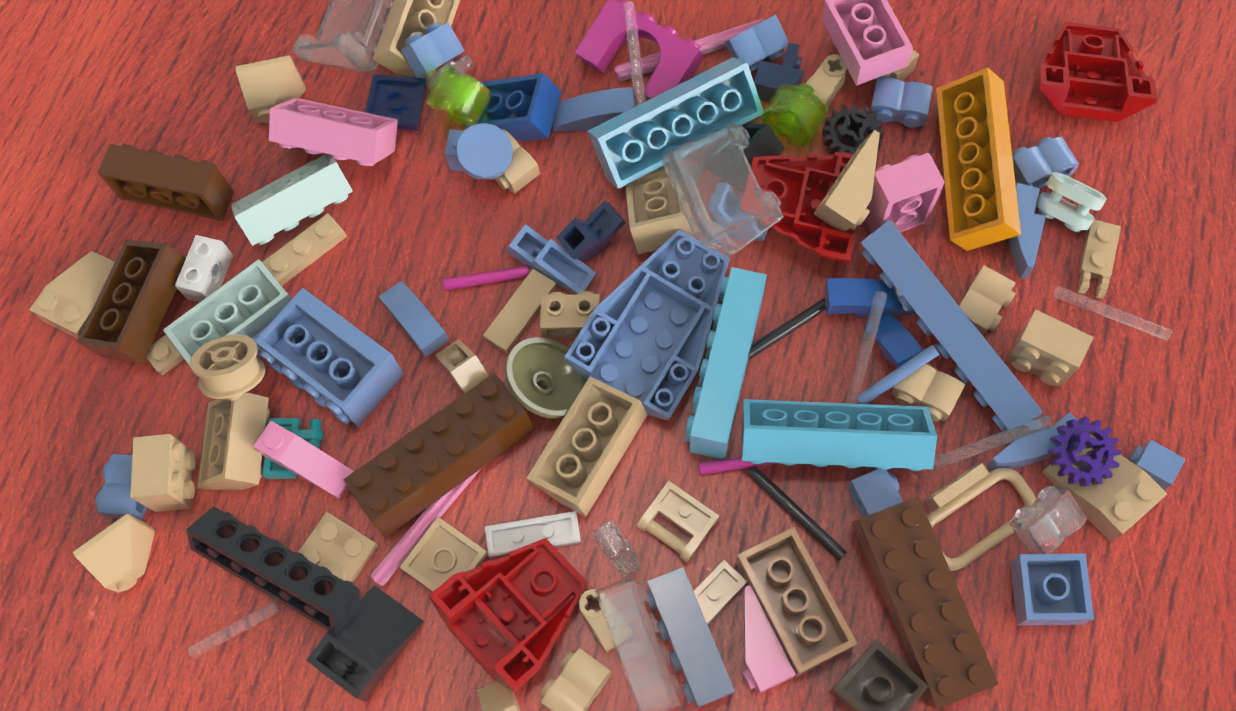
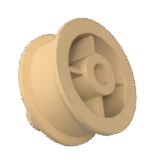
(227, 367)

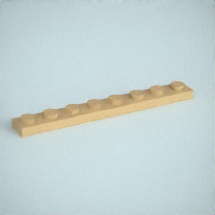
(282, 265)

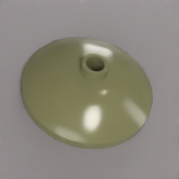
(542, 364)

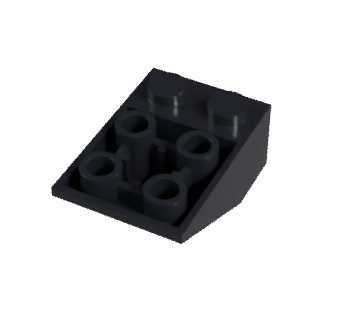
(366, 644)

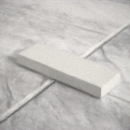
(557, 529)

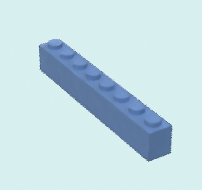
(951, 327)

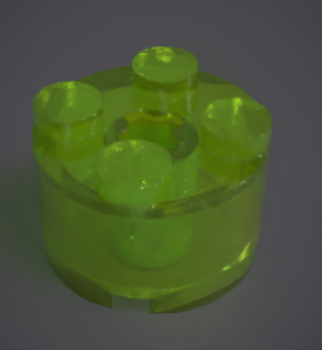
(459, 96)
(795, 113)

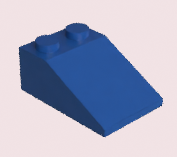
(522, 106)

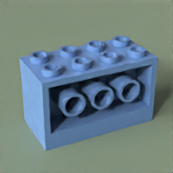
(328, 358)

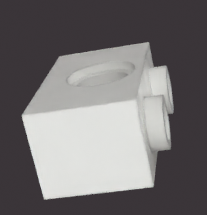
(204, 268)

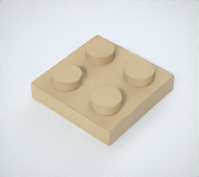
(338, 548)
(442, 554)

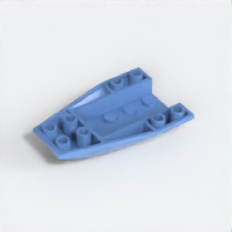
(654, 325)

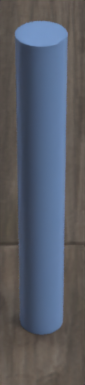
(897, 375)

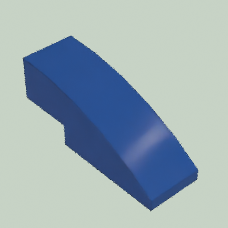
(857, 295)

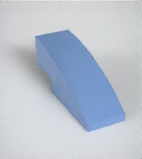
(592, 109)
(1025, 246)
(550, 260)
(414, 318)
(1028, 449)

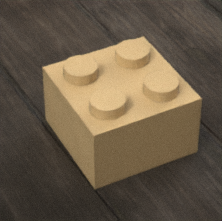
(1049, 349)
(162, 473)

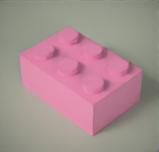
(867, 37)
(904, 193)

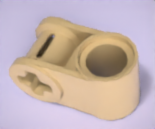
(828, 78)
(596, 621)

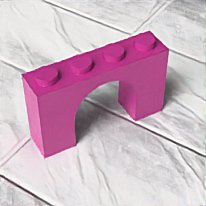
(608, 33)

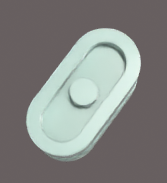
(1075, 217)

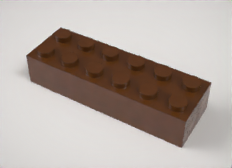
(439, 455)
(924, 603)

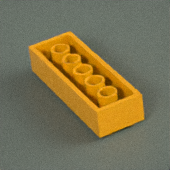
(977, 160)

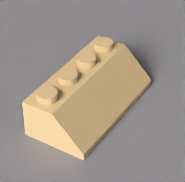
(406, 20)
(588, 445)

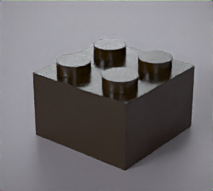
(878, 683)

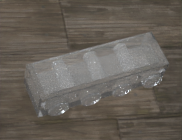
(637, 645)

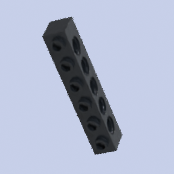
(275, 569)

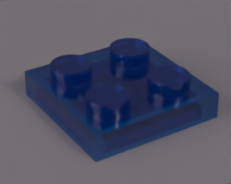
(398, 99)

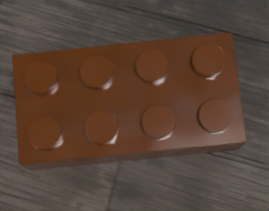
(166, 181)
(133, 301)

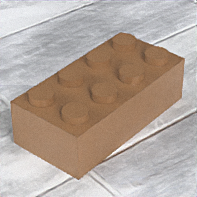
(796, 601)

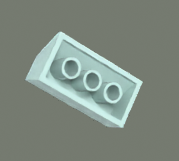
(291, 199)
(237, 308)

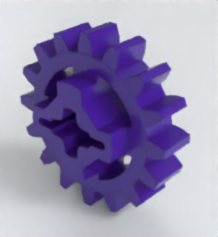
(1090, 465)

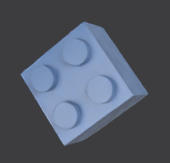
(1051, 589)

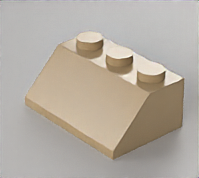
(228, 443)

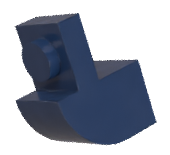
(772, 75)
(591, 237)

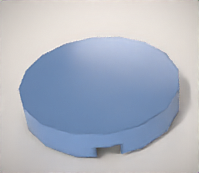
(484, 151)

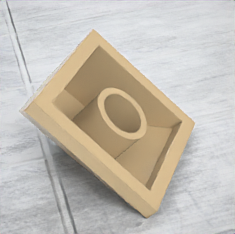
(268, 85)
(118, 553)

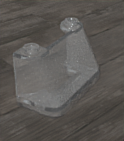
(346, 35)
(720, 190)

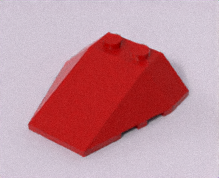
(1095, 74)
(801, 187)
(511, 609)

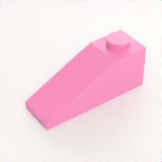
(303, 459)
(763, 654)

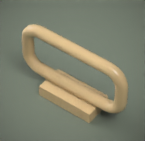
(963, 490)

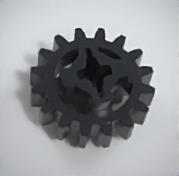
(854, 129)

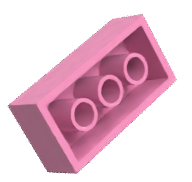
(332, 131)

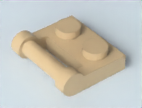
(683, 512)

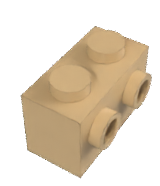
(566, 314)

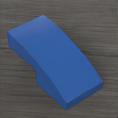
(895, 341)

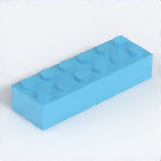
(641, 136)
(725, 363)
(838, 434)

